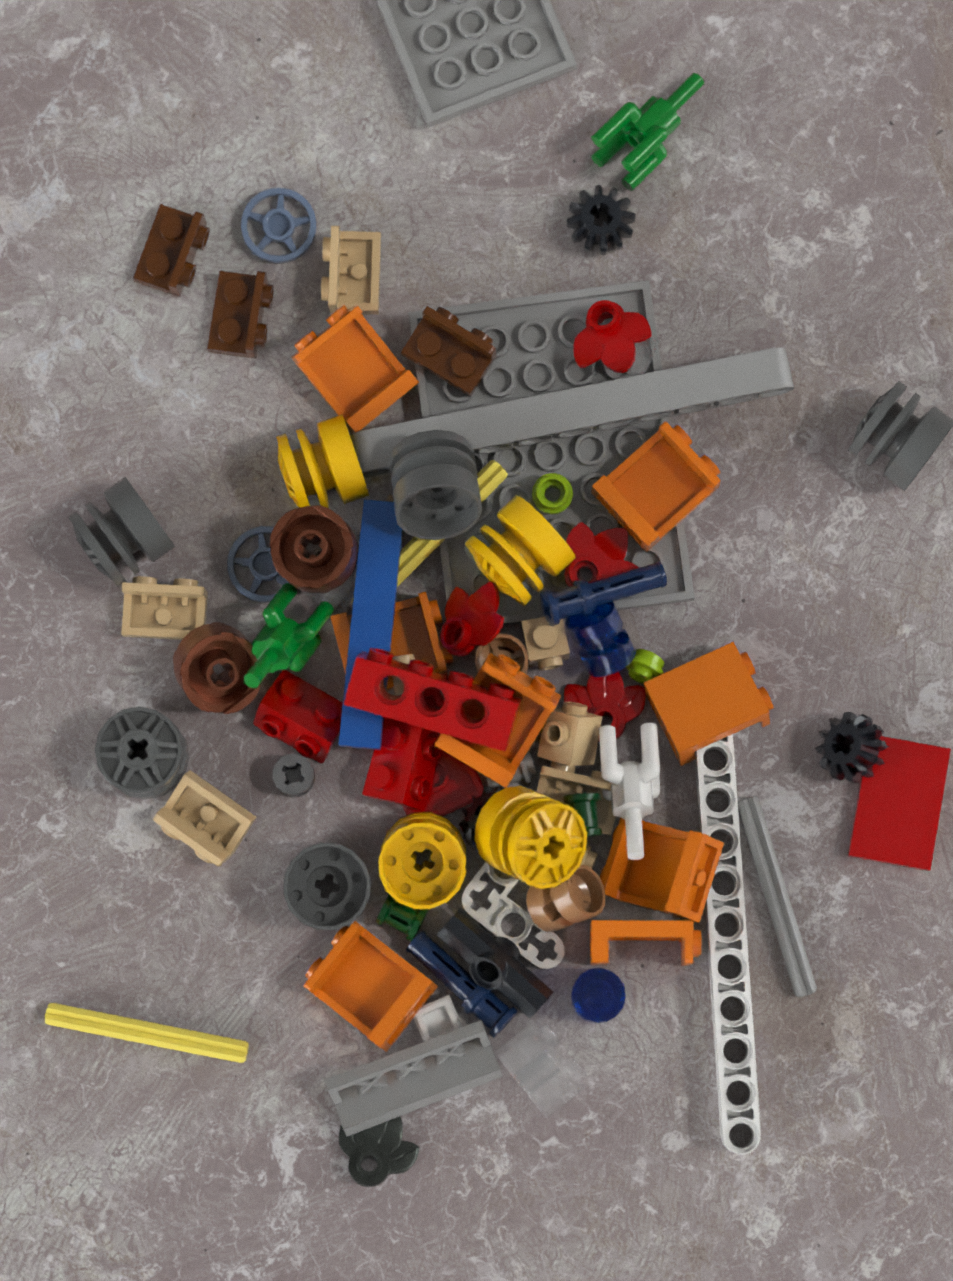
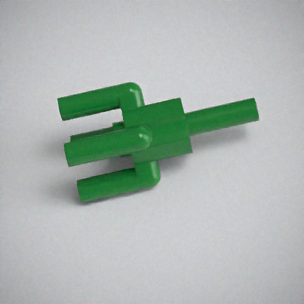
(644, 130)
(282, 640)

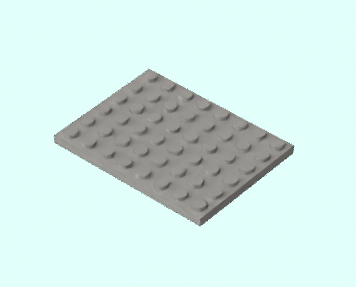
(537, 358)

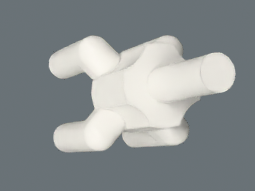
(631, 783)

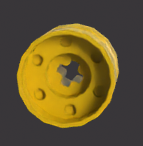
(322, 465)
(520, 550)
(531, 837)
(429, 883)

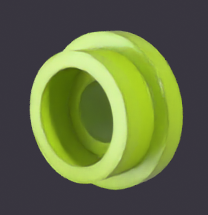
(556, 481)
(645, 666)

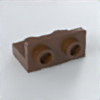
(171, 250)
(239, 314)
(450, 350)

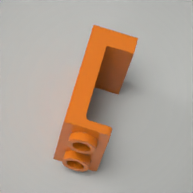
(353, 368)
(657, 486)
(412, 633)
(707, 700)
(535, 708)
(671, 875)
(643, 930)
(369, 985)

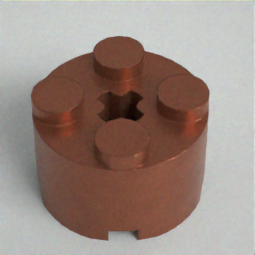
(313, 525)
(195, 662)

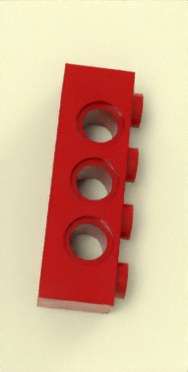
(368, 694)

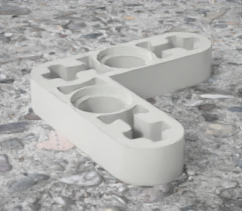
(502, 906)

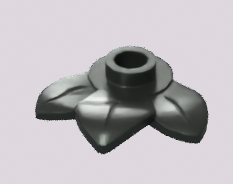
(384, 1146)

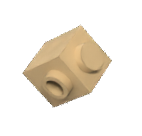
(544, 643)
(570, 735)

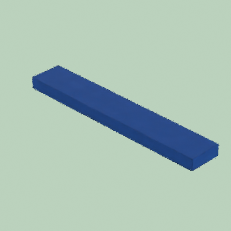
(372, 612)

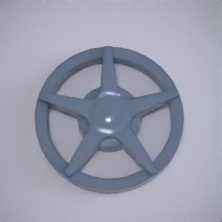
(278, 225)
(259, 564)

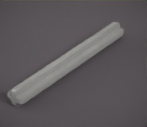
(776, 896)

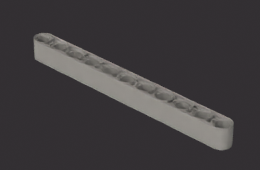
(592, 407)

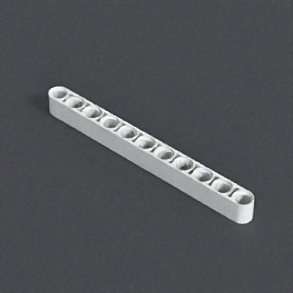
(736, 946)

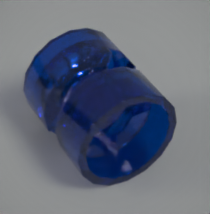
(602, 640)
(598, 995)

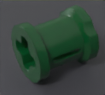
(586, 806)
(401, 917)

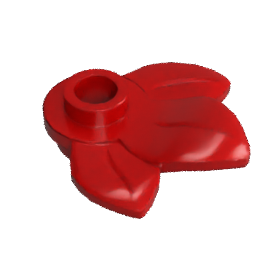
(610, 342)
(598, 553)
(471, 619)
(609, 698)

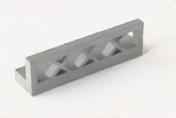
(414, 1080)

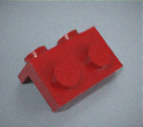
(300, 716)
(404, 765)

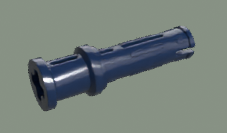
(585, 596)
(475, 1000)

